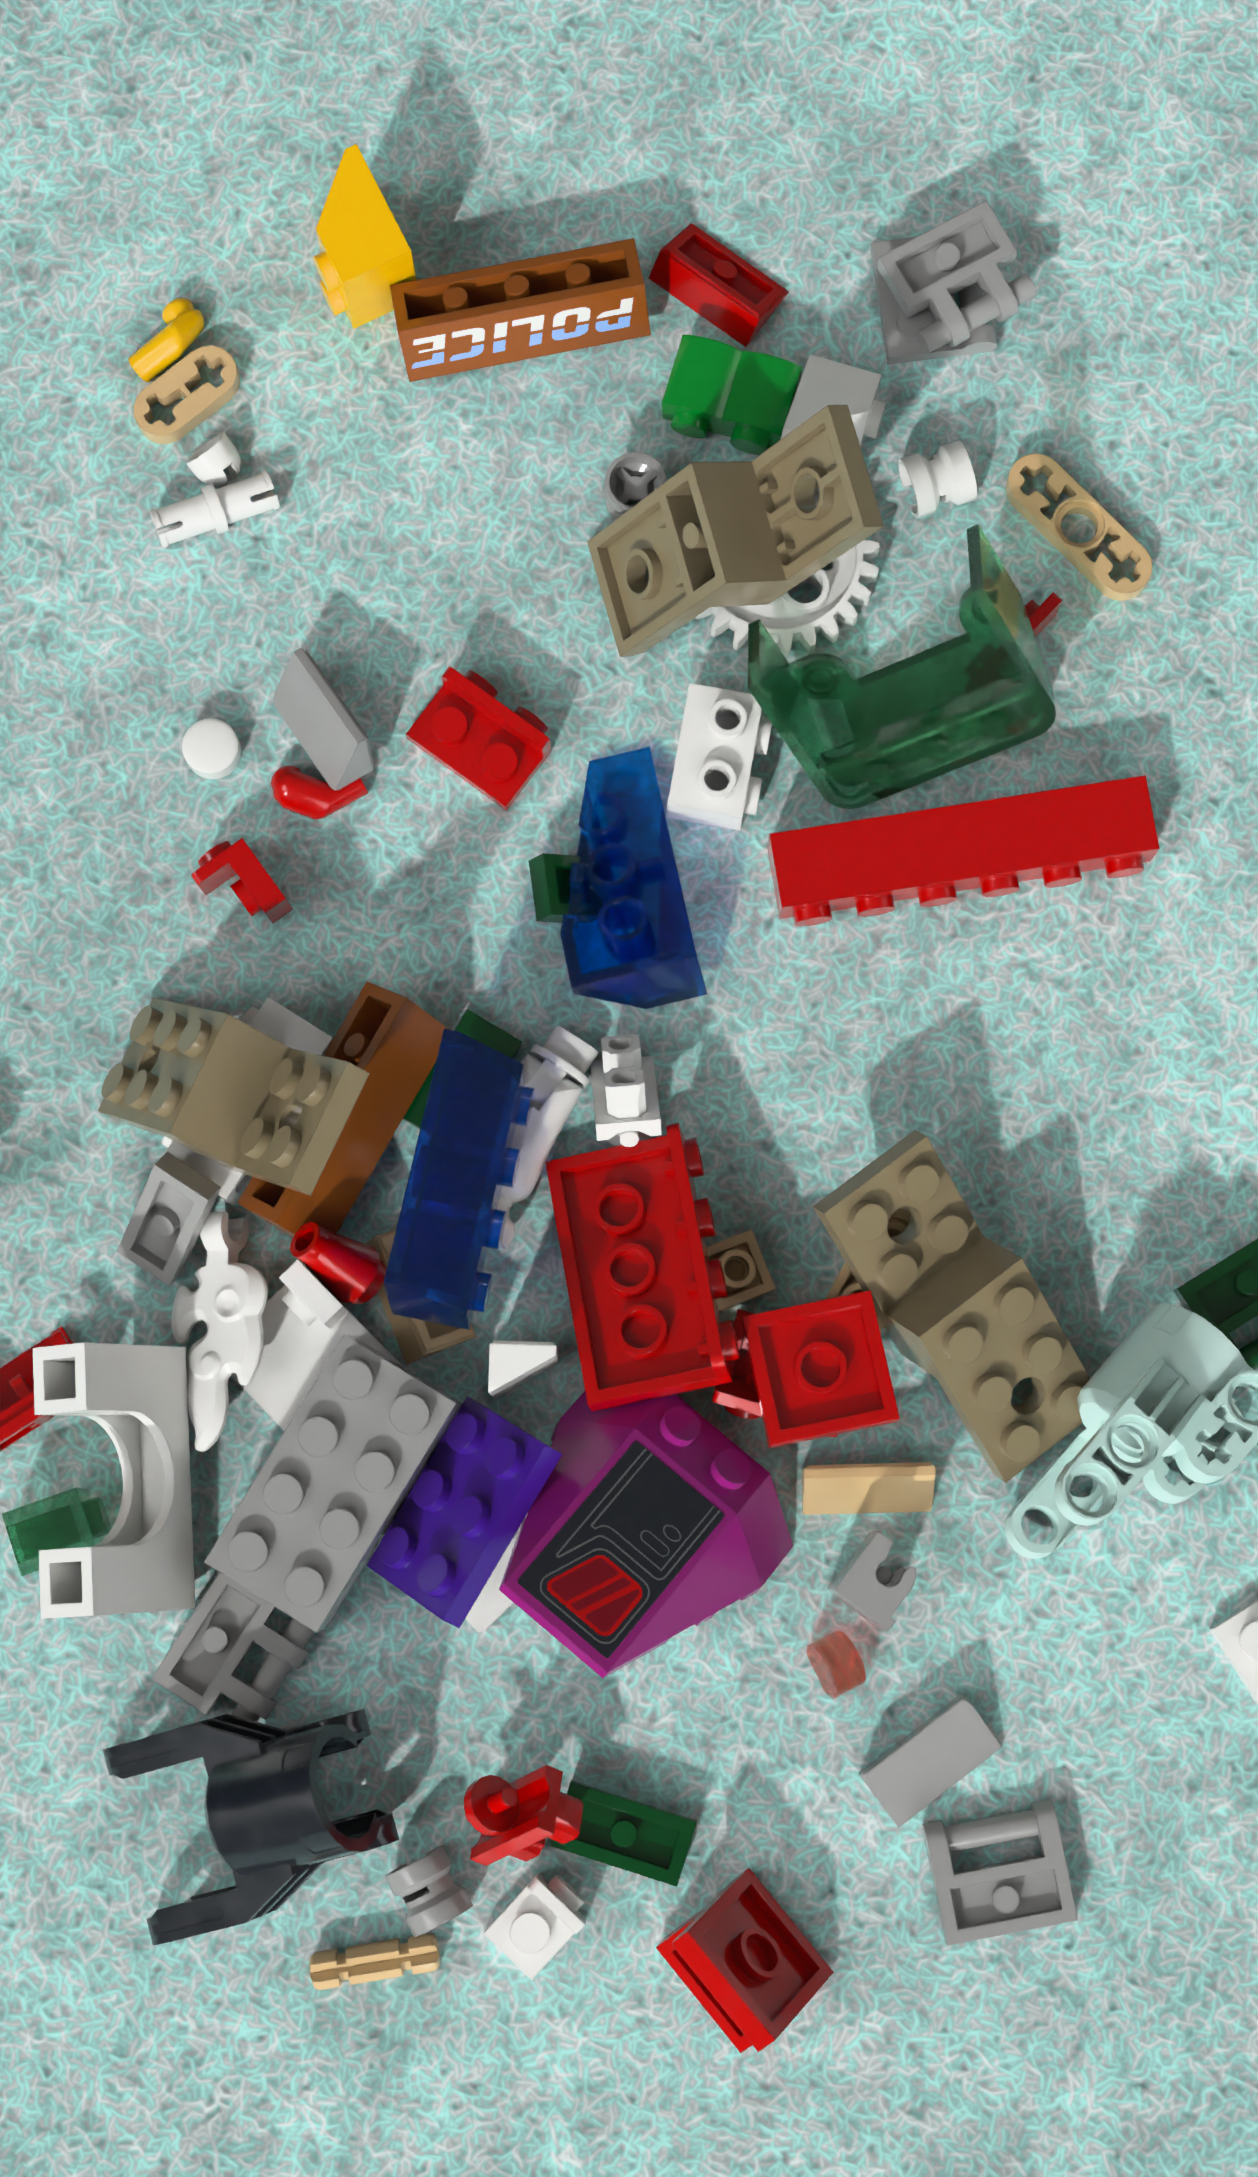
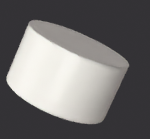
(211, 748)

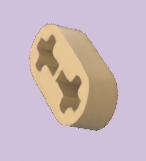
(176, 384)

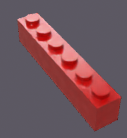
(962, 849)

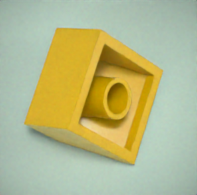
(360, 245)

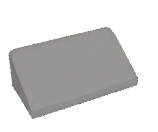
(322, 722)
(930, 1760)

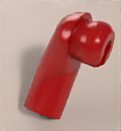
(310, 795)

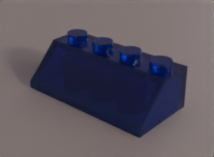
(456, 1184)

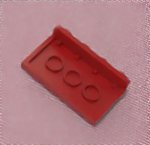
(641, 1271)

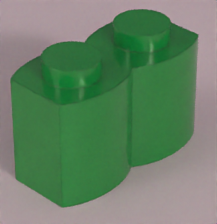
(729, 393)

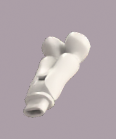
(558, 1080)

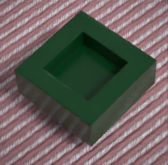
(551, 885)

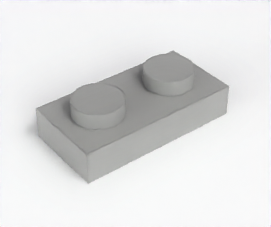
(168, 1218)

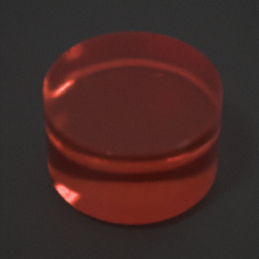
(836, 1663)

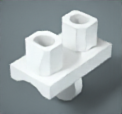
(625, 1092)

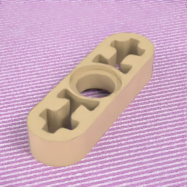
(1080, 502)

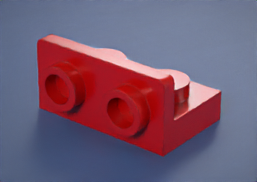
(481, 737)

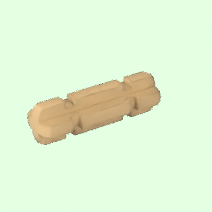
(374, 1961)

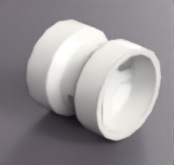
(944, 477)

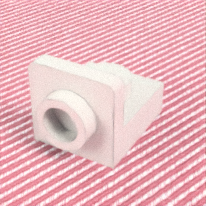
(537, 1923)

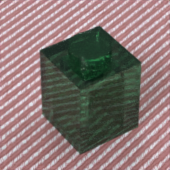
(55, 1523)

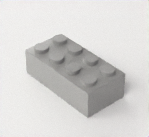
(333, 1483)

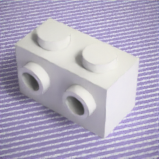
(716, 757)

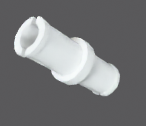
(214, 509)

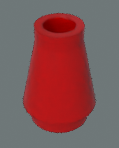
(343, 1265)

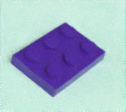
(463, 1511)

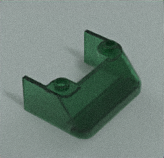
(920, 713)

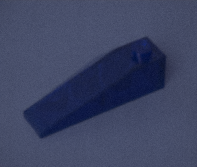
(627, 910)

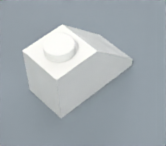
(836, 383)

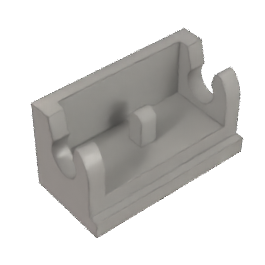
(864, 1587)

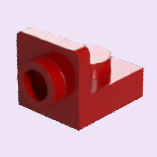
(254, 887)

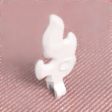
(231, 1305)

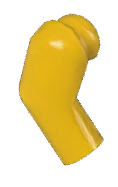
(171, 342)

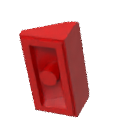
(717, 284)

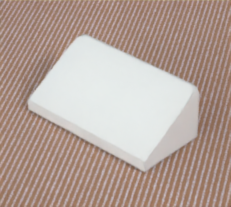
(517, 1362)

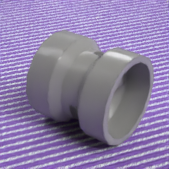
(631, 479)
(432, 1906)

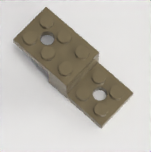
(735, 531)
(232, 1093)
(958, 1304)

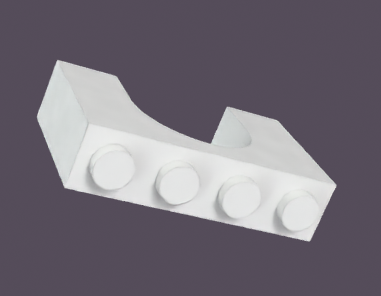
(143, 1407)

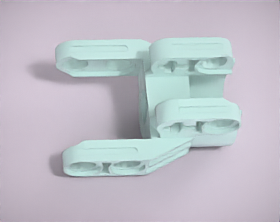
(1144, 1411)

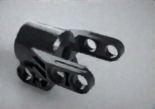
(258, 1811)

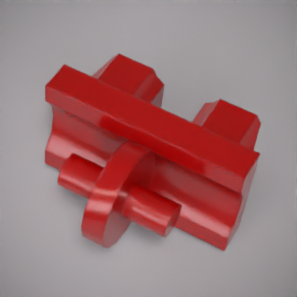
(520, 1815)

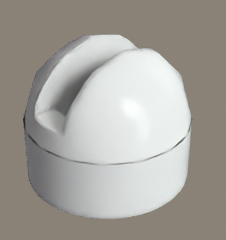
(214, 457)

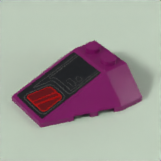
(642, 1530)

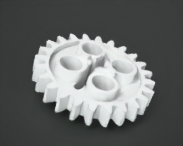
(796, 621)

